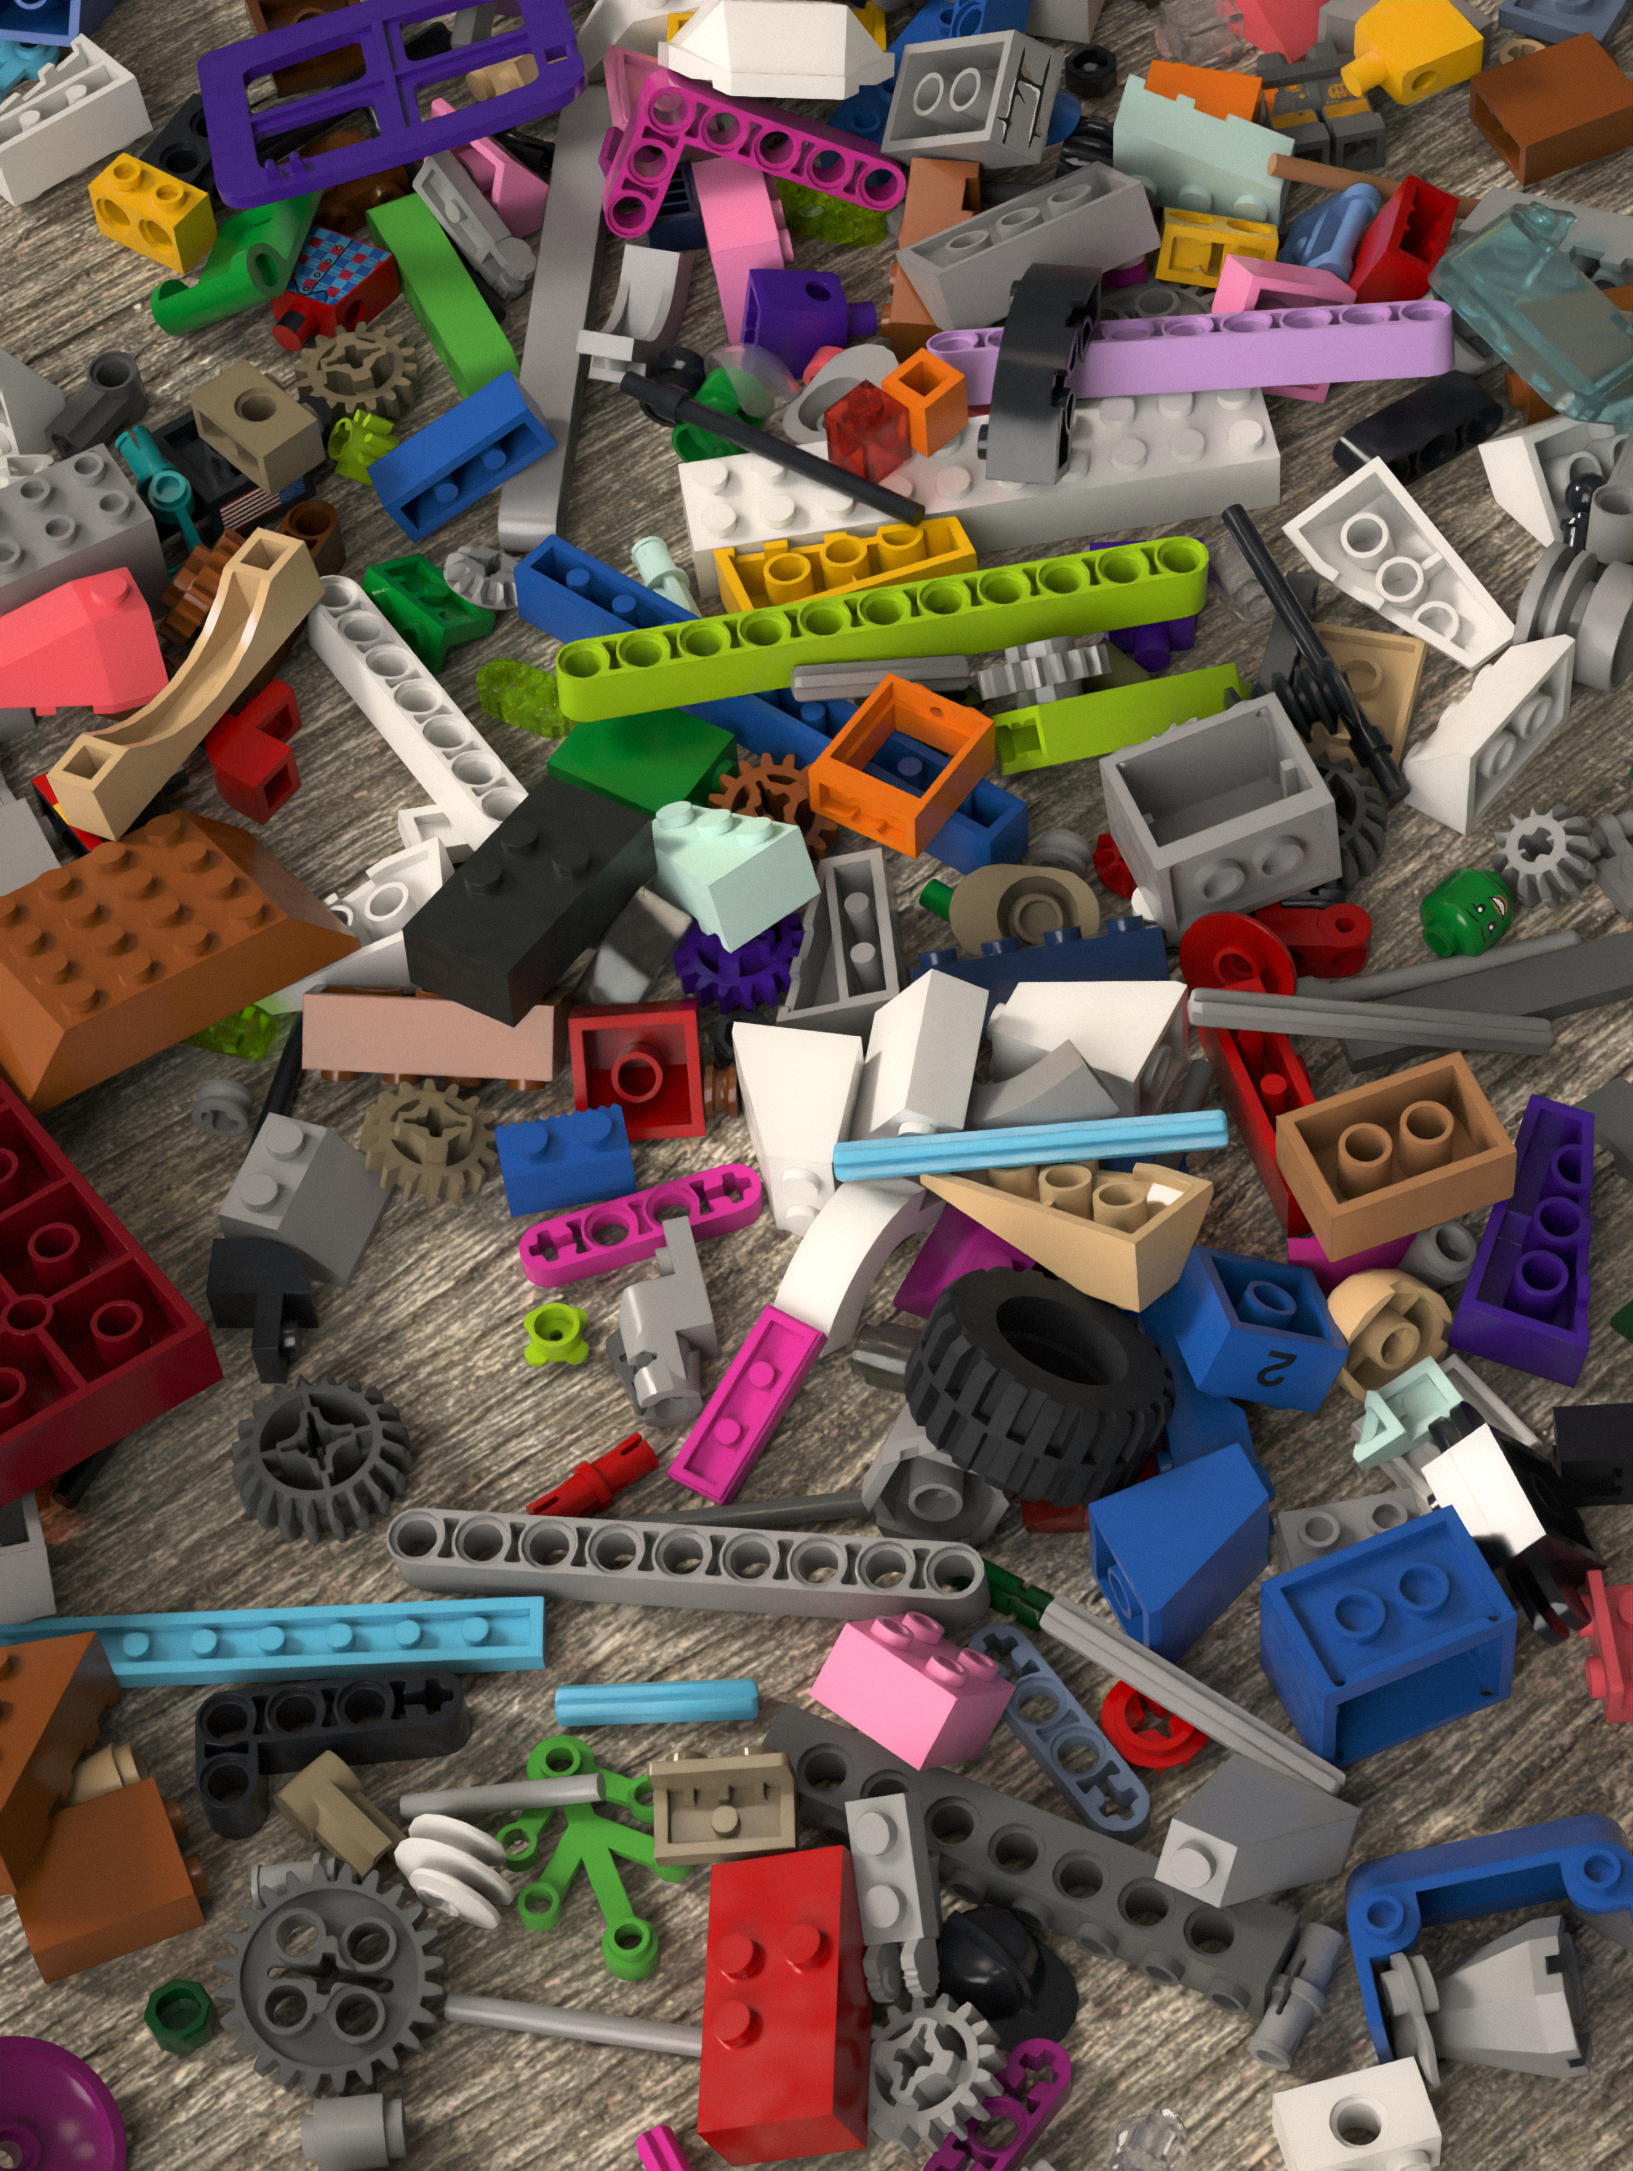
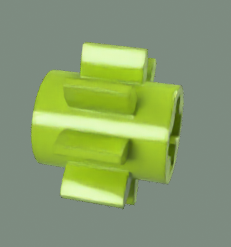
(360, 444)

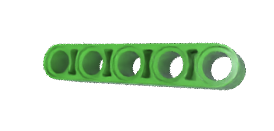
(442, 294)

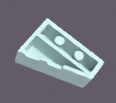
(1198, 159)
(730, 869)

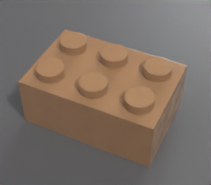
(1395, 1156)

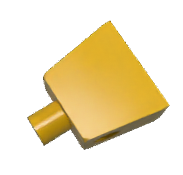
(1412, 49)

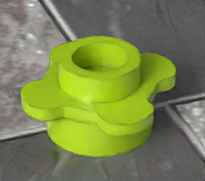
(556, 1320)

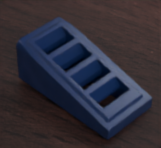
(680, 218)

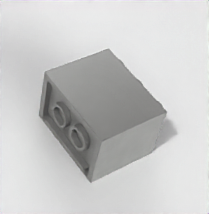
(75, 525)
(1221, 815)

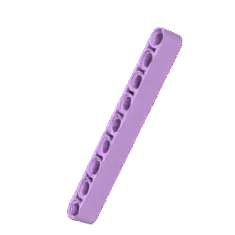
(1234, 350)

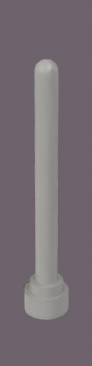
(1433, 972)

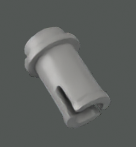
(275, 1875)

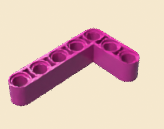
(738, 143)

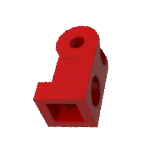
(1322, 941)

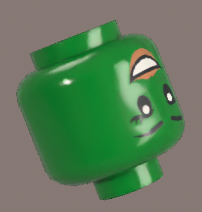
(1466, 913)

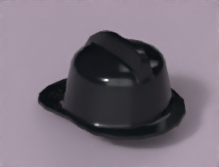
(1006, 1976)

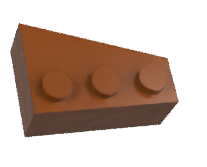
(936, 198)

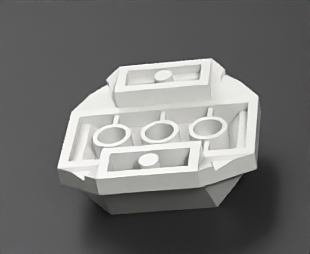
(777, 49)

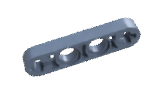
(1066, 1729)

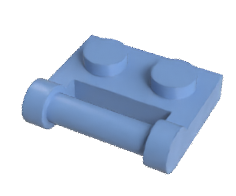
(1331, 230)

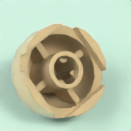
(1387, 1325)

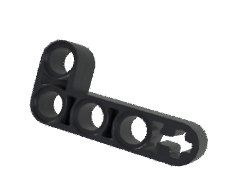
(334, 1710)

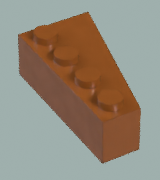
(47, 1718)

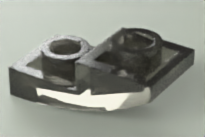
(633, 952)

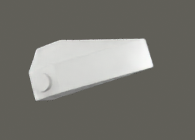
(1539, 460)
(1395, 561)
(376, 916)

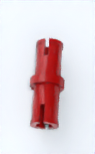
(599, 1481)

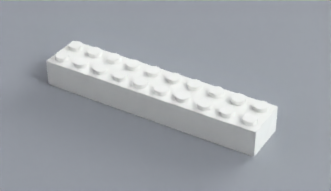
(1130, 468)

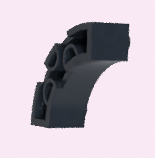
(1031, 407)

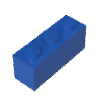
(461, 456)

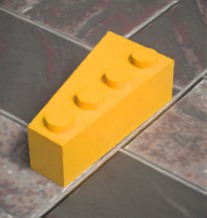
(842, 564)

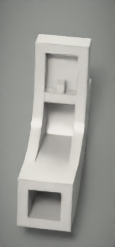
(848, 1248)

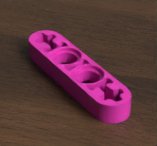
(637, 1215)

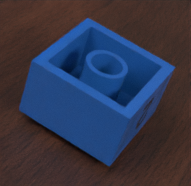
(1255, 1330)

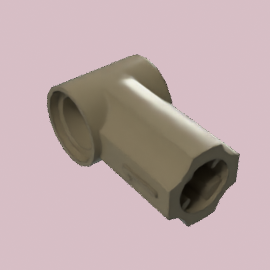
(332, 1806)

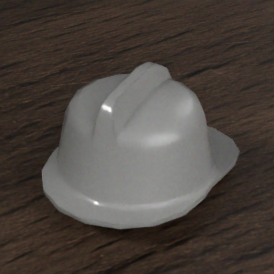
(805, 416)

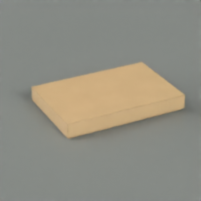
(1386, 681)

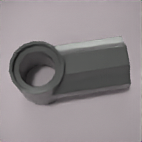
(109, 401)

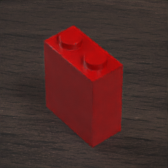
(1403, 244)

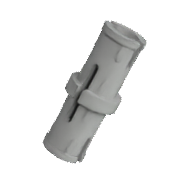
(1297, 1996)

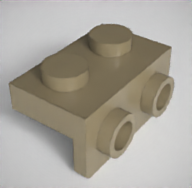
(724, 1806)

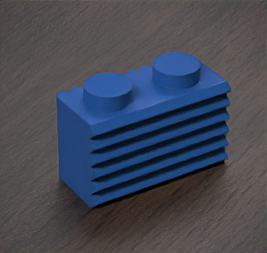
(565, 1160)

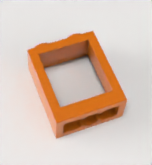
(879, 809)

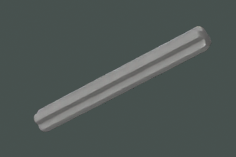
(1186, 1696)

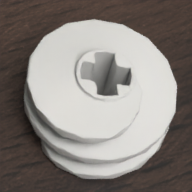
(451, 1869)

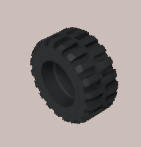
(1038, 1387)

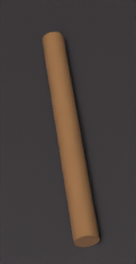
(1340, 179)

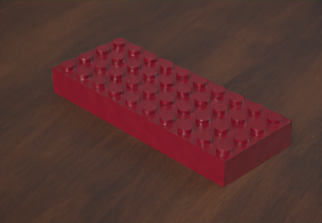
(85, 1317)

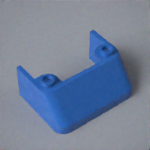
(1477, 1877)

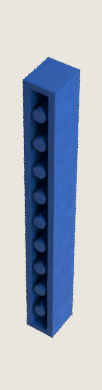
(585, 599)

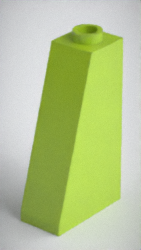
(1108, 718)

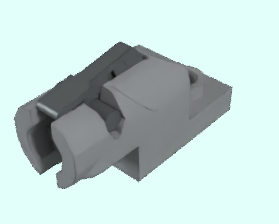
(665, 1333)

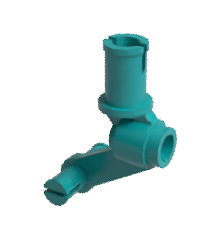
(161, 483)

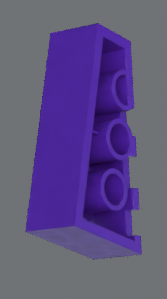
(1532, 1265)

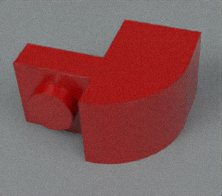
(250, 753)

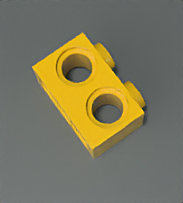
(153, 213)
(1199, 242)

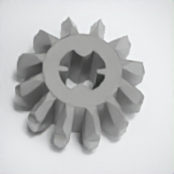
(1545, 855)

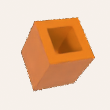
(934, 399)

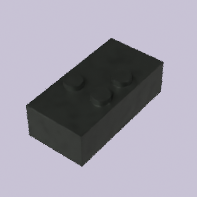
(530, 900)

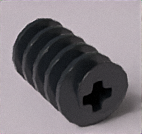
(1309, 698)

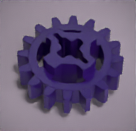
(745, 975)

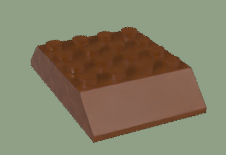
(148, 950)

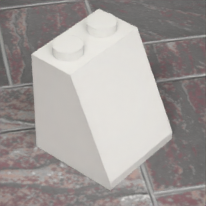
(1124, 1029)
(797, 1104)

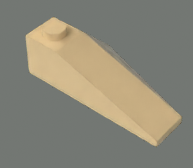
(1093, 1227)

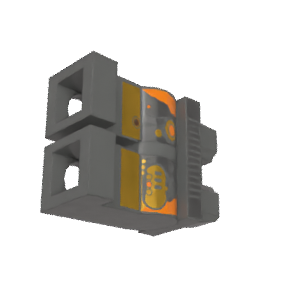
(1318, 110)

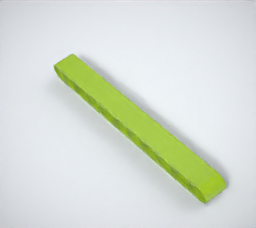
(908, 620)

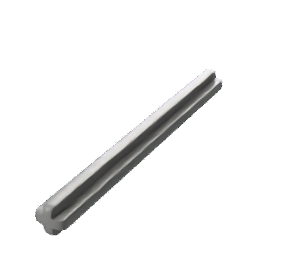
(1369, 1022)

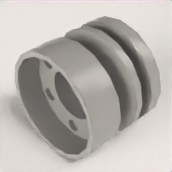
(1599, 615)

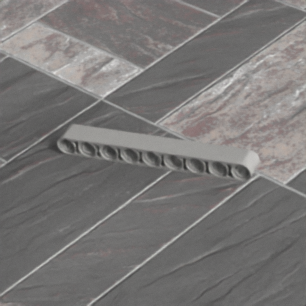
(662, 1546)

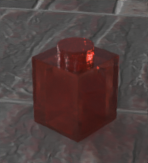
(868, 432)

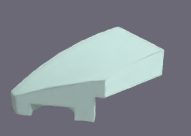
(1401, 1413)

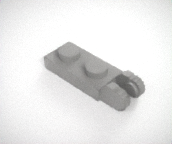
(474, 225)
(894, 1894)

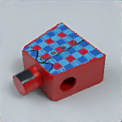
(333, 285)

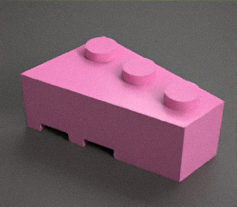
(741, 228)

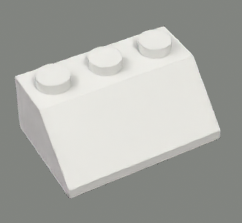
(1492, 733)

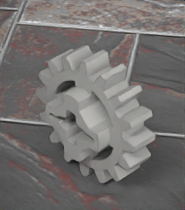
(1044, 671)
(928, 2073)

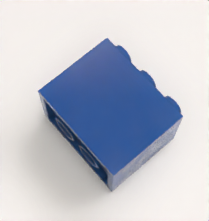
(1387, 1638)

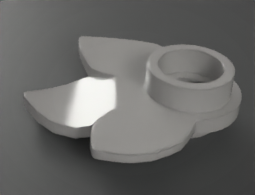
(1410, 1997)

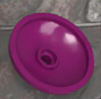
(56, 2111)

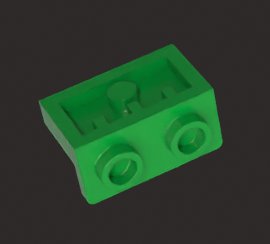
(424, 608)

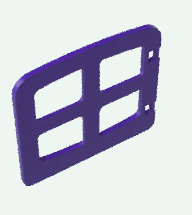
(387, 86)

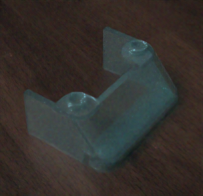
(1543, 313)

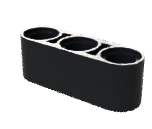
(1422, 429)

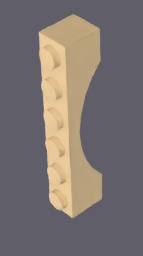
(258, 604)

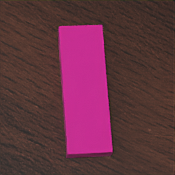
(747, 1406)

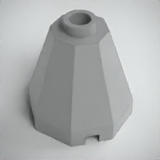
(924, 1493)
(1516, 2004)

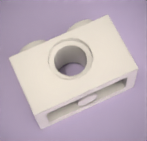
(1381, 2099)

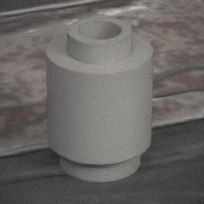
(355, 2132)

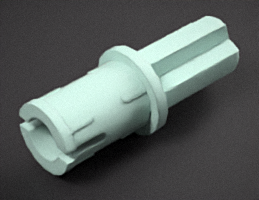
(661, 573)

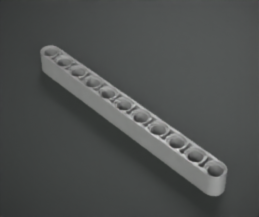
(562, 302)

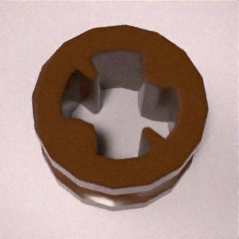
(721, 1090)

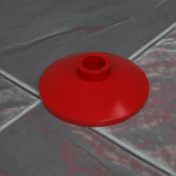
(1235, 948)

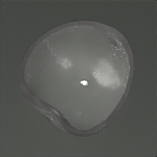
(757, 376)

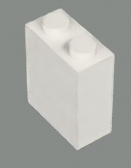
(921, 1060)

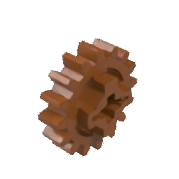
(195, 588)
(783, 796)

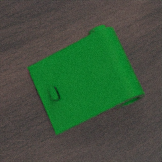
(244, 268)

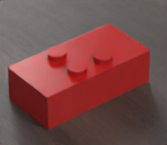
(785, 2010)

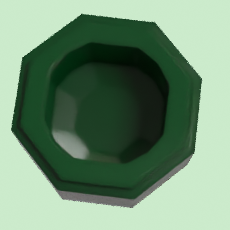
(181, 2016)

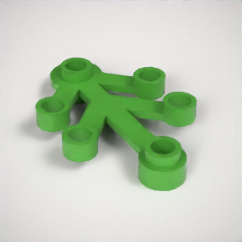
(590, 1841)

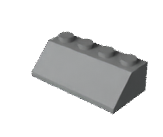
(1076, 220)

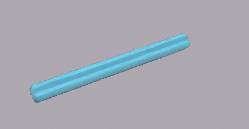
(1030, 1145)

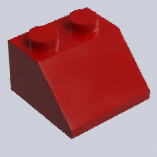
(645, 1062)

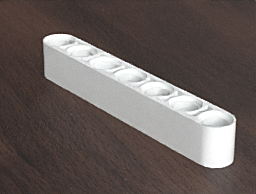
(412, 711)

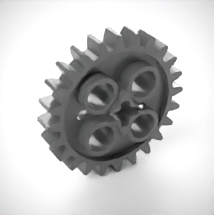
(318, 2042)

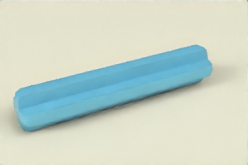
(657, 1702)

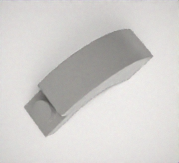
(644, 314)
(1050, 1092)

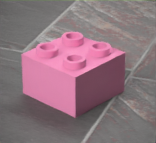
(913, 1689)

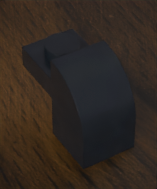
(262, 1289)

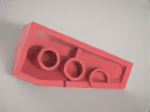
(82, 648)

